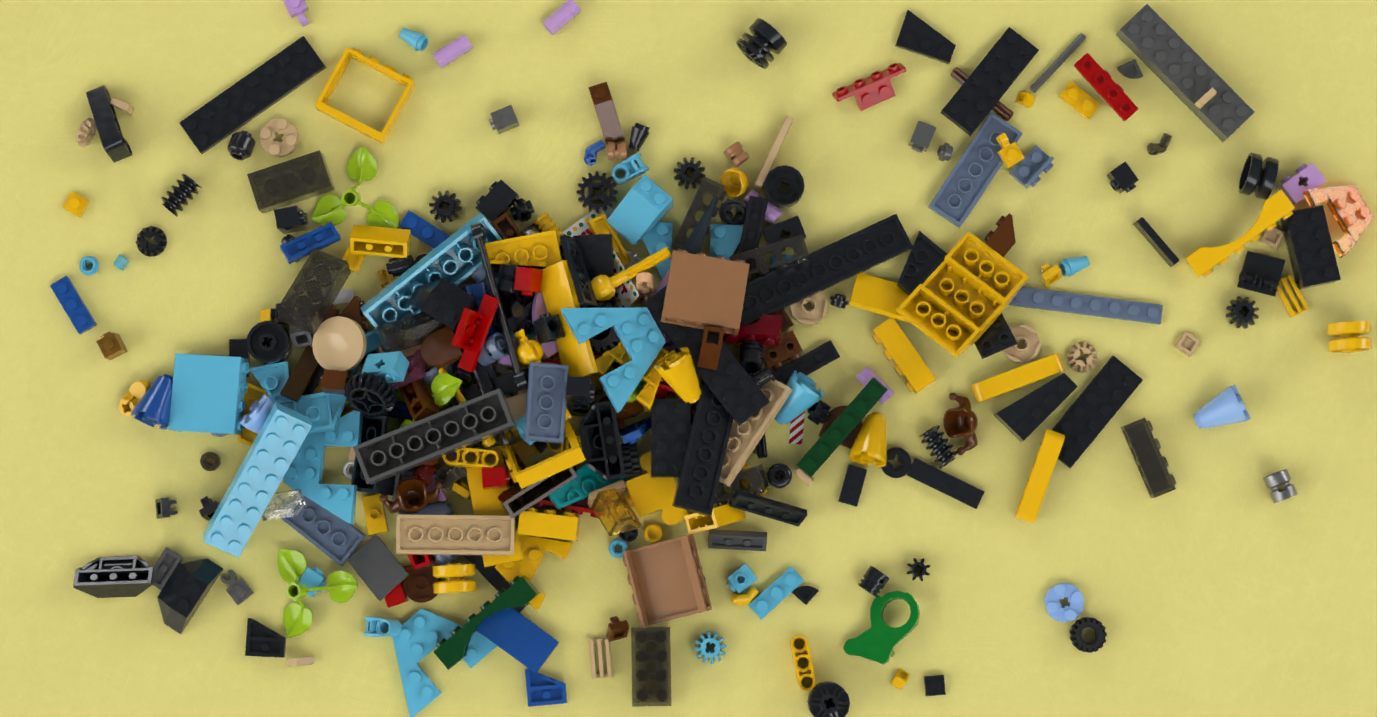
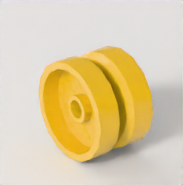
(1349, 337)
(454, 578)

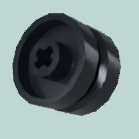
(1258, 176)
(258, 340)

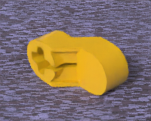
(133, 396)

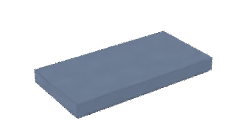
(546, 402)
(326, 531)

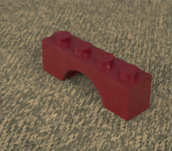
(765, 330)

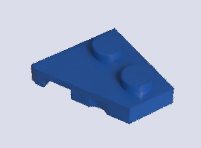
(634, 431)
(544, 690)

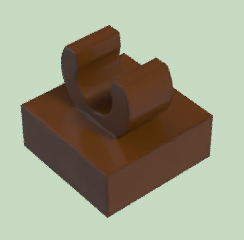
(617, 629)

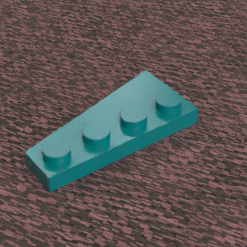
(580, 487)

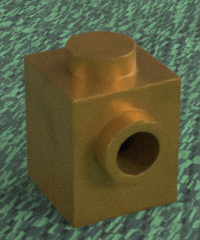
(111, 345)

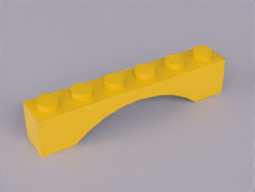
(1273, 209)

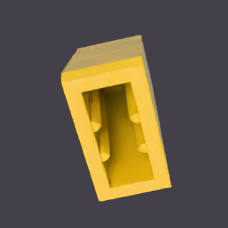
(720, 516)

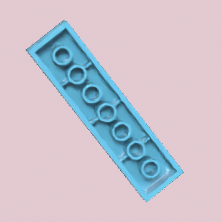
(450, 260)
(257, 479)

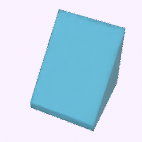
(121, 262)

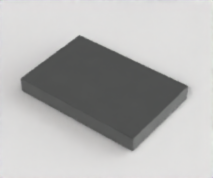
(377, 567)

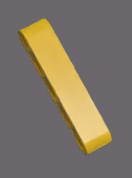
(1017, 377)
(1040, 476)

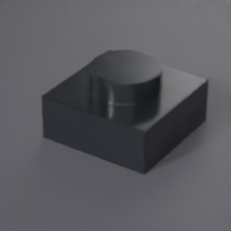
(934, 685)

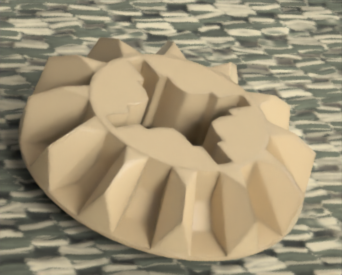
(86, 132)
(1079, 365)

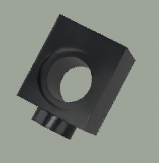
(549, 334)

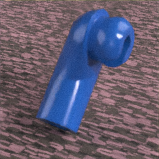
(591, 152)

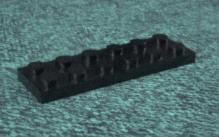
(989, 81)
(1095, 408)

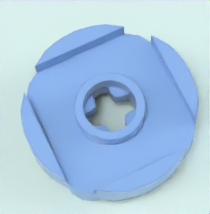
(1054, 607)

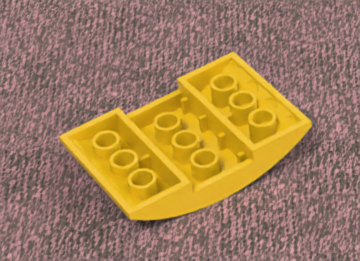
(963, 295)

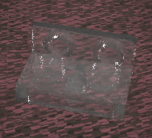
(284, 505)

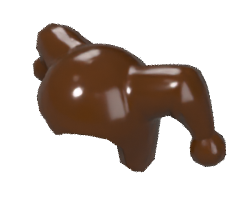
(961, 423)
(411, 496)

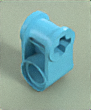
(630, 168)
(379, 627)

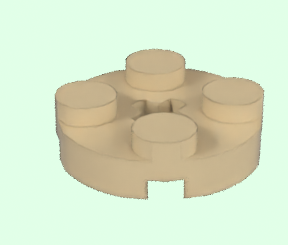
(275, 148)
(813, 316)
(1031, 341)

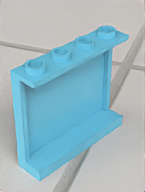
(208, 394)

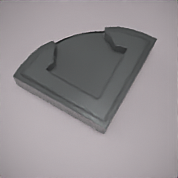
(1130, 70)

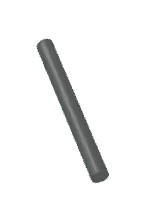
(1057, 63)

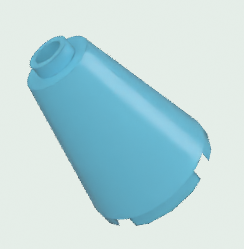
(801, 398)

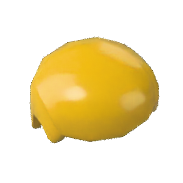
(735, 182)

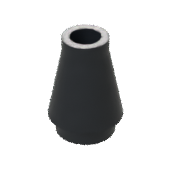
(638, 136)

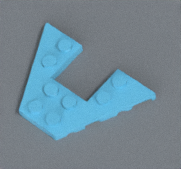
(723, 242)
(637, 334)
(321, 407)
(307, 467)
(416, 641)

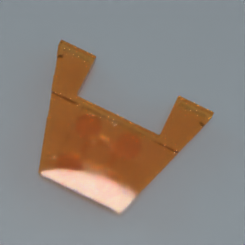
(1348, 211)

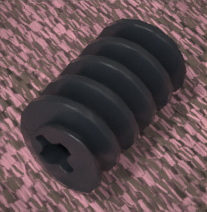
(180, 194)
(939, 446)

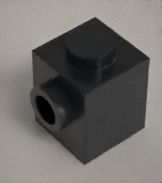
(1122, 178)

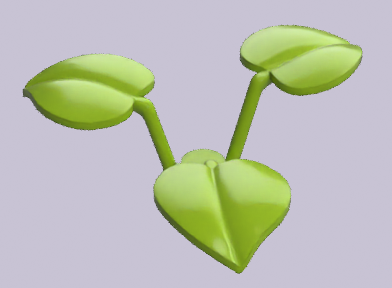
(329, 207)
(444, 389)
(295, 616)

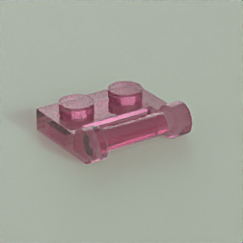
(415, 370)

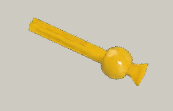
(605, 286)
(531, 351)

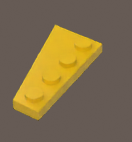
(528, 250)

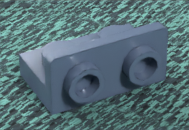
(1031, 167)

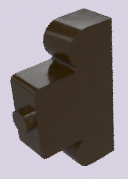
(518, 500)

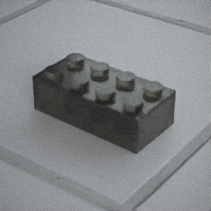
(291, 182)
(313, 291)
(651, 666)

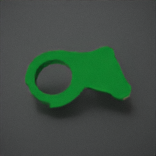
(879, 640)

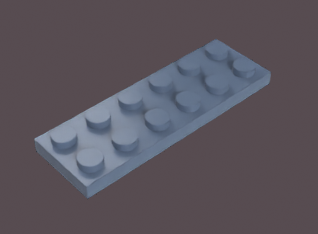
(973, 172)

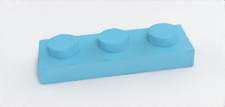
(776, 592)

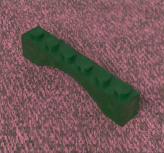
(842, 427)
(456, 647)

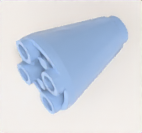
(1222, 410)
(258, 414)

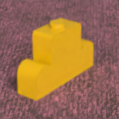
(654, 494)

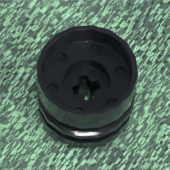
(764, 40)
(788, 176)
(825, 691)

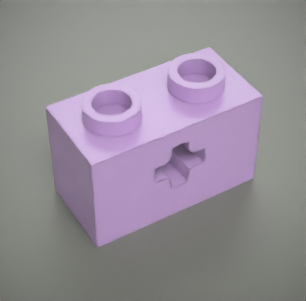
(1309, 175)

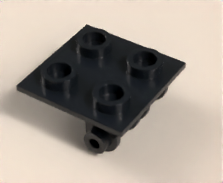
(1261, 273)
(995, 338)

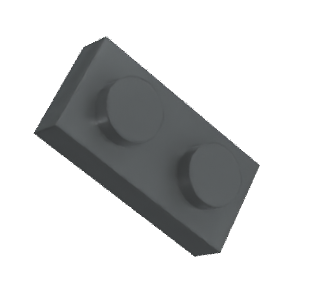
(165, 567)

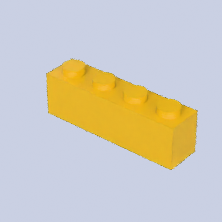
(903, 355)

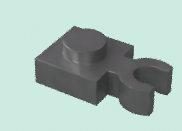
(238, 589)

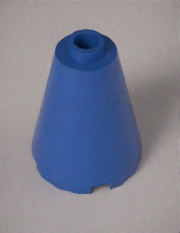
(156, 403)

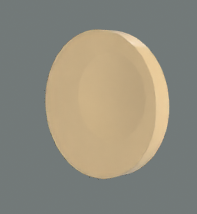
(339, 344)

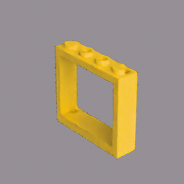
(373, 63)
(544, 468)

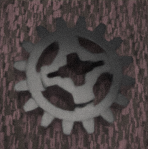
(592, 186)

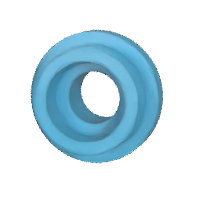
(83, 265)
(613, 543)

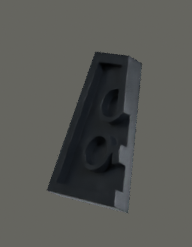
(924, 40)
(920, 264)

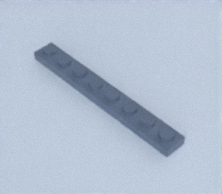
(1088, 305)

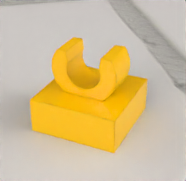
(1050, 275)

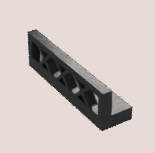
(571, 252)

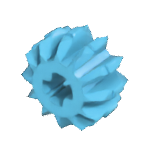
(716, 648)

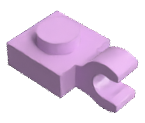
(297, 8)

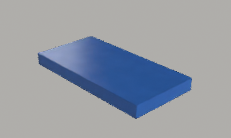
(518, 638)

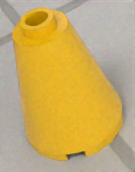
(680, 374)
(871, 442)

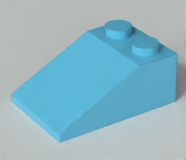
(640, 210)

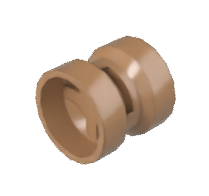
(617, 150)
(736, 154)

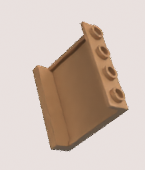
(705, 291)
(667, 580)

